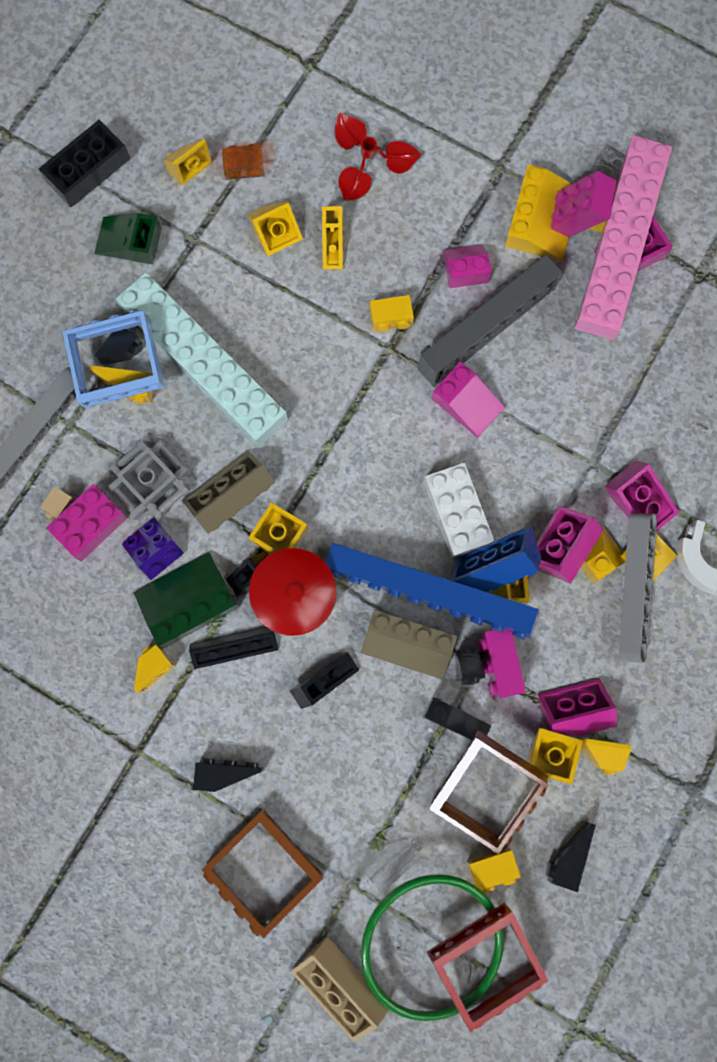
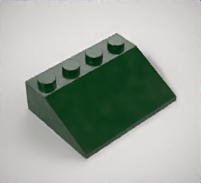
(185, 601)

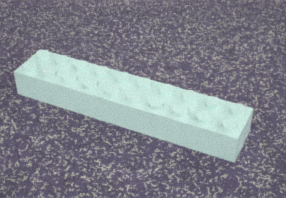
(204, 361)

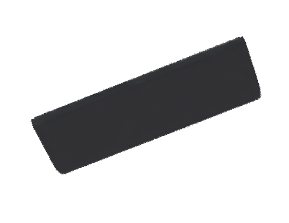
(232, 647)

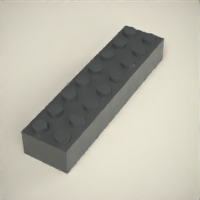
(489, 320)

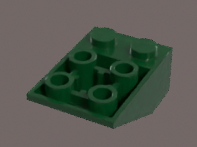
(129, 237)

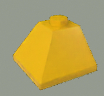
(188, 161)
(275, 227)
(602, 558)
(606, 755)

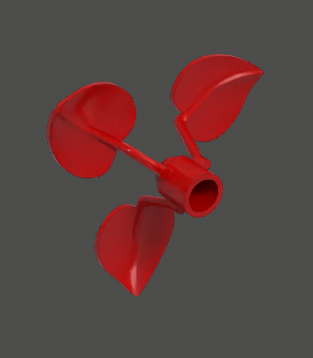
(352, 132)

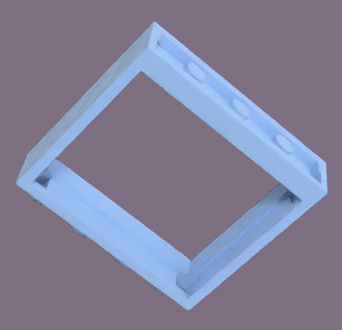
(119, 391)

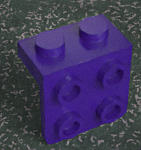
(152, 548)

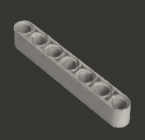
(36, 425)
(638, 587)

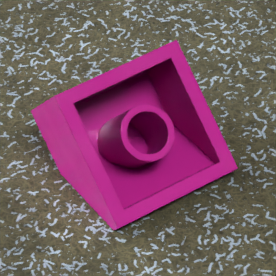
(467, 266)

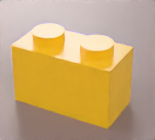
(391, 313)
(494, 870)

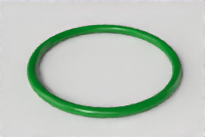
(375, 917)

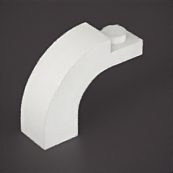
(691, 561)

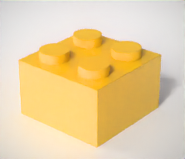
(277, 530)

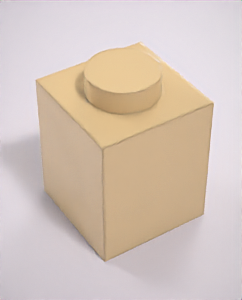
(56, 503)

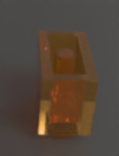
(243, 162)

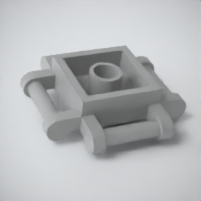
(148, 479)

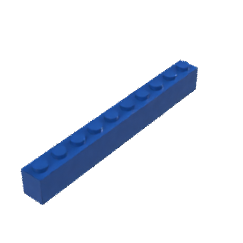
(433, 590)

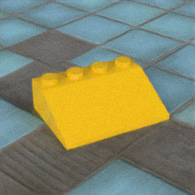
(532, 217)

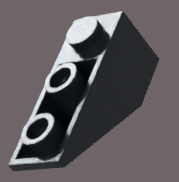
(469, 668)
(214, 776)

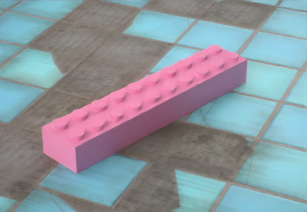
(623, 238)

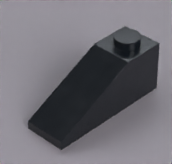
(324, 681)
(454, 719)
(570, 862)

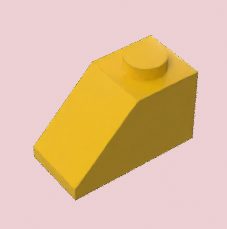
(151, 667)

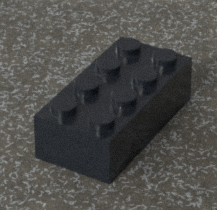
(84, 163)

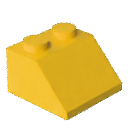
(555, 755)

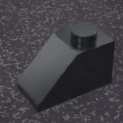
(118, 347)
(241, 577)

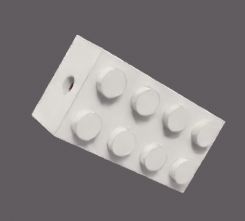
(458, 510)

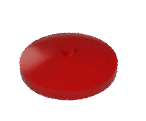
(292, 592)

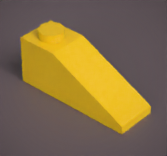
(332, 237)
(115, 376)

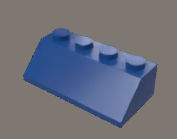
(499, 562)

